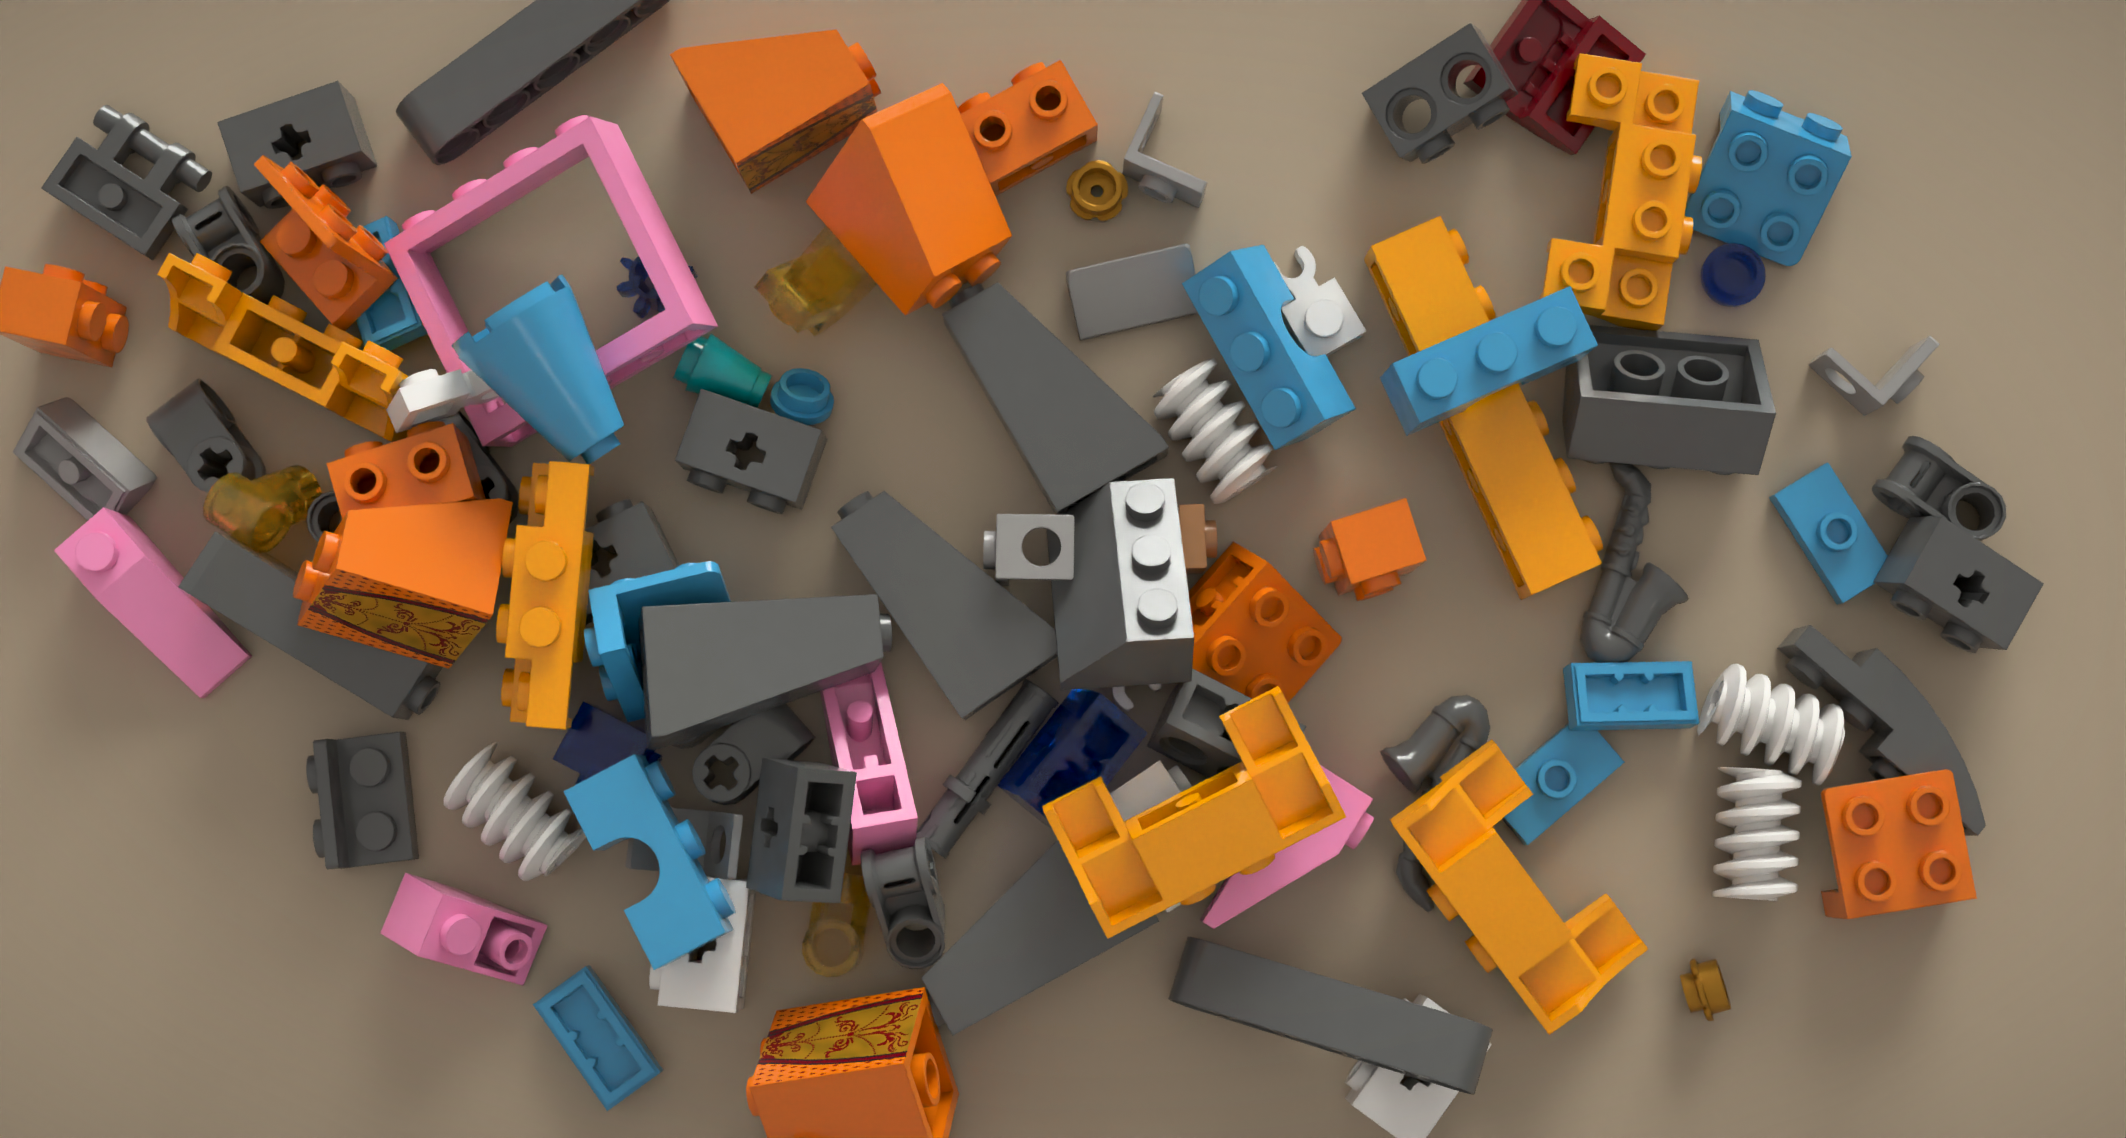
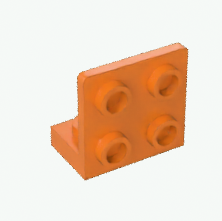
(321, 248)
(1256, 627)
(1896, 845)

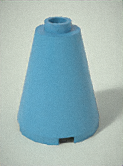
(547, 370)

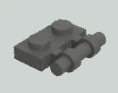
(115, 197)

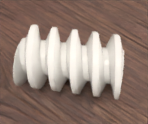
(1213, 432)
(1774, 720)
(512, 815)
(1757, 834)

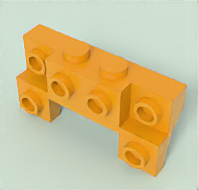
(1641, 193)
(281, 347)
(547, 594)
(1204, 832)
(1513, 924)

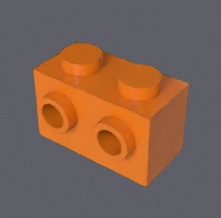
(1028, 125)
(62, 314)
(424, 468)
(1369, 550)

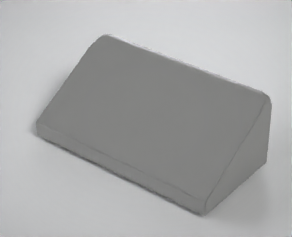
(1131, 291)
(82, 460)

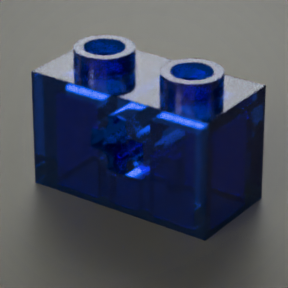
(1076, 745)

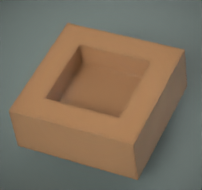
(1198, 537)

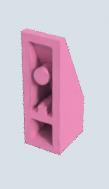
(143, 593)
(867, 741)
(1291, 863)

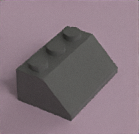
(1669, 402)
(1129, 595)

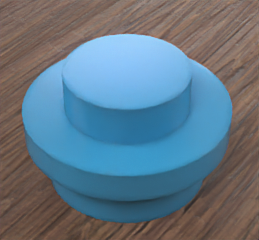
(802, 396)

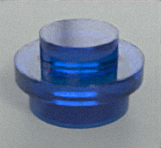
(1733, 275)

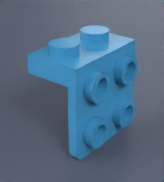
(1768, 177)
(616, 612)

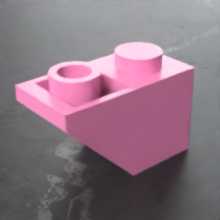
(462, 930)

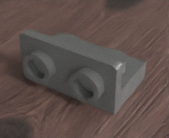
(363, 800)

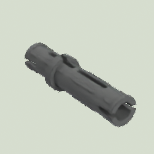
(986, 768)

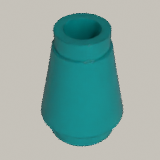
(721, 370)

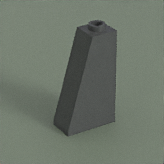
(1050, 402)
(259, 596)
(952, 613)
(745, 657)
(1019, 945)

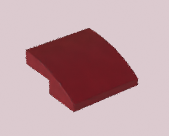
(1539, 58)

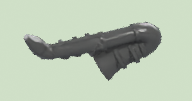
(1622, 608)
(1439, 744)

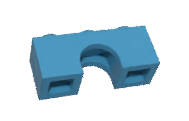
(1488, 359)
(1284, 385)
(684, 906)

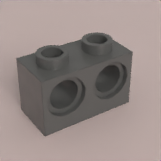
(1434, 79)
(1192, 729)

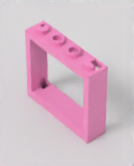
(685, 311)

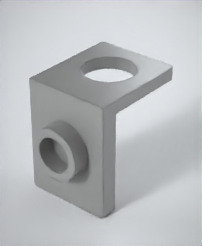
(1156, 177)
(1862, 393)
(1004, 548)
(709, 828)

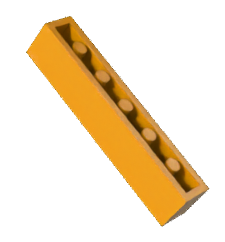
(1501, 436)

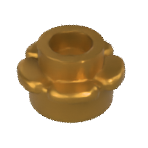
(1102, 175)
(1705, 988)

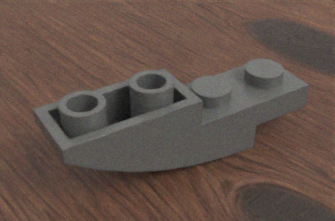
(1881, 697)

